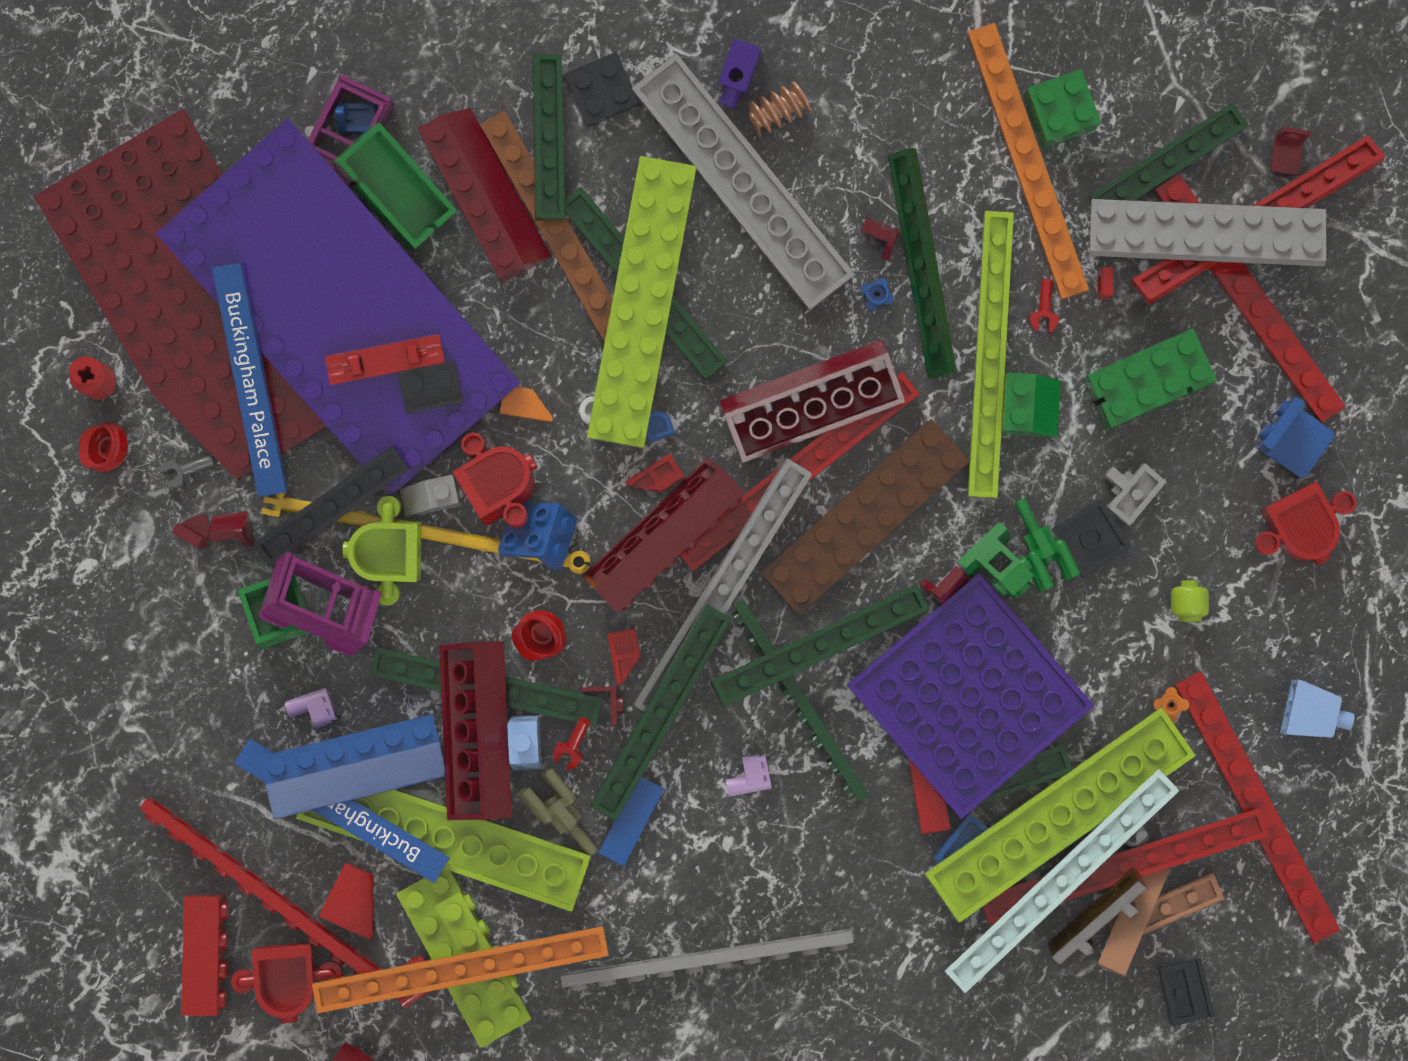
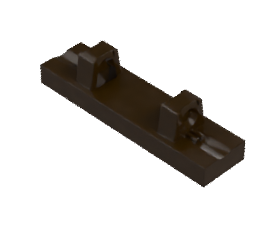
(1079, 931)

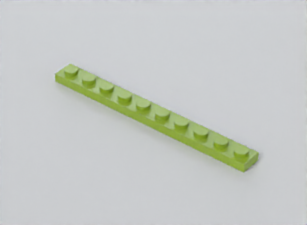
(990, 354)

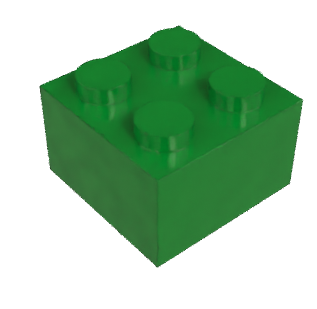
(1062, 108)
(265, 633)

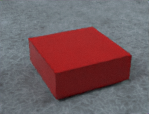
(1105, 283)

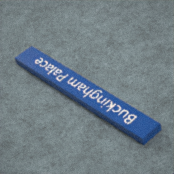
(250, 379)
(364, 825)

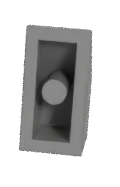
(430, 496)

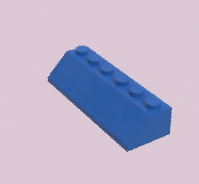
(352, 766)

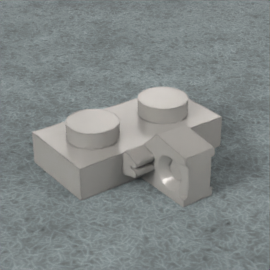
(1132, 491)

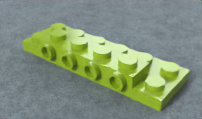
(450, 927)

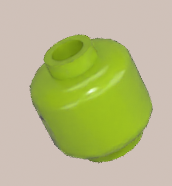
(1189, 601)

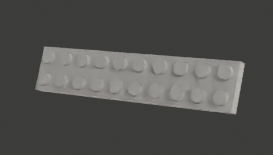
(743, 182)

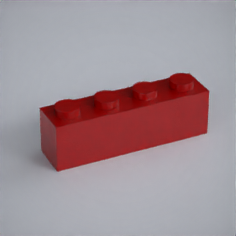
(204, 955)

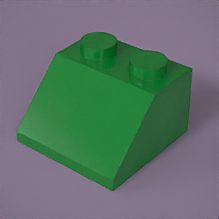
(1030, 405)

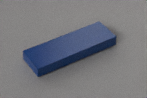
(631, 821)

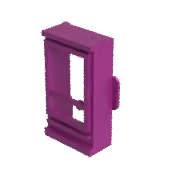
(345, 84)
(341, 638)

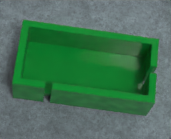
(394, 186)
(1150, 379)

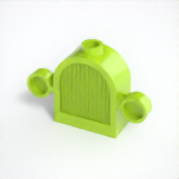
(386, 550)

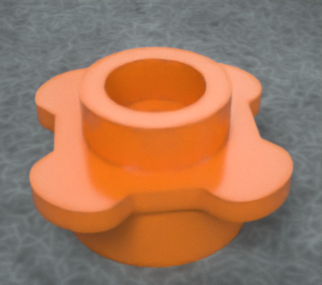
(1171, 696)

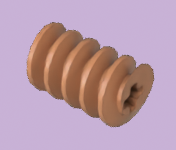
(777, 107)

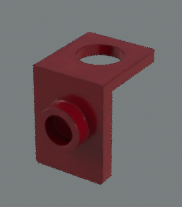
(1288, 151)
(616, 702)

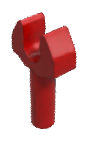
(1044, 308)
(572, 745)

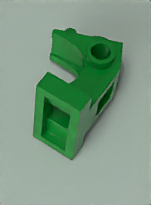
(1013, 579)

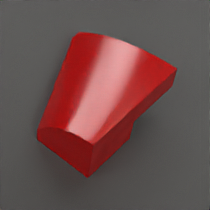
(351, 901)

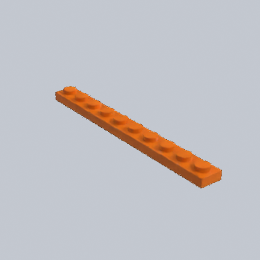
(1027, 161)
(460, 969)

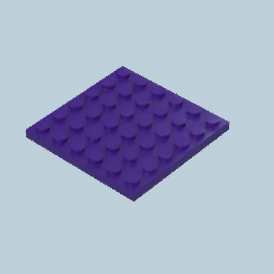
(970, 695)

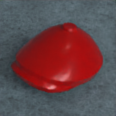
(103, 447)
(539, 635)

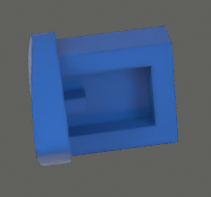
(354, 117)

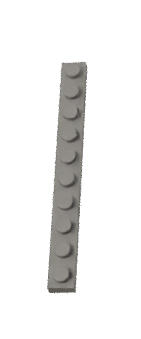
(739, 560)
(695, 961)

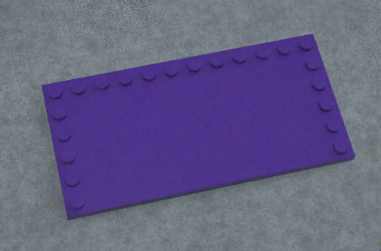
(333, 284)

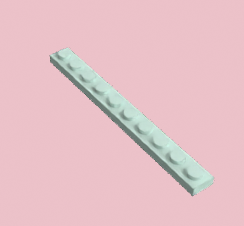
(1061, 881)

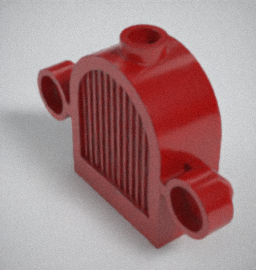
(496, 481)
(1304, 524)
(284, 978)

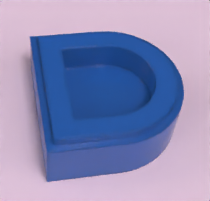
(659, 427)

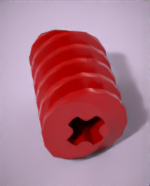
(82, 373)

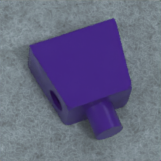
(743, 59)

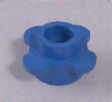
(877, 286)

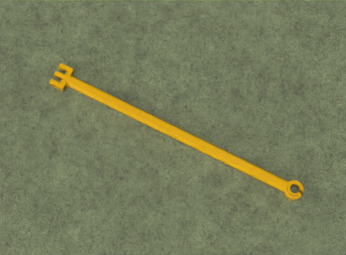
(429, 532)

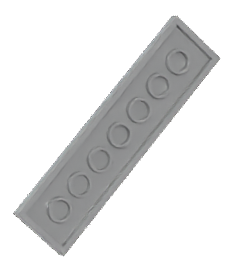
(1208, 232)

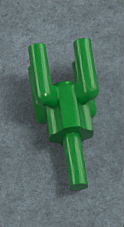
(1044, 550)

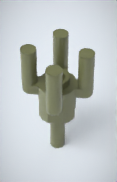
(557, 808)

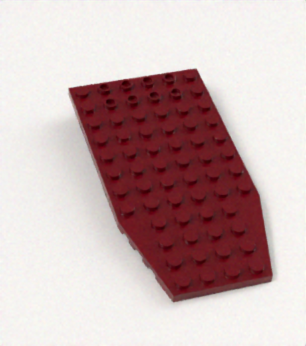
(152, 301)

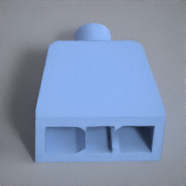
(1313, 712)
(524, 742)

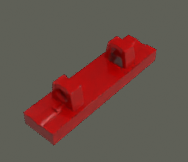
(385, 359)

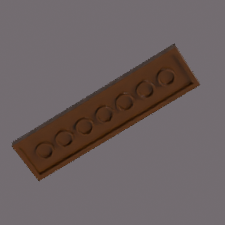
(865, 517)

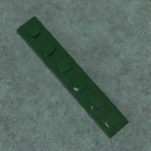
(548, 137)
(1175, 156)

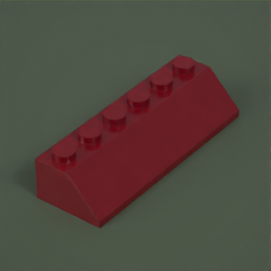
(484, 193)
(812, 401)
(664, 535)
(475, 731)

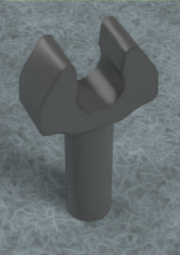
(184, 470)

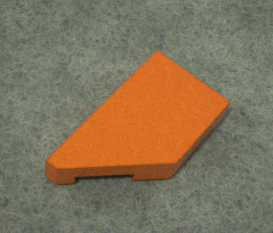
(525, 404)

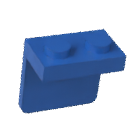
(1294, 438)
(543, 536)

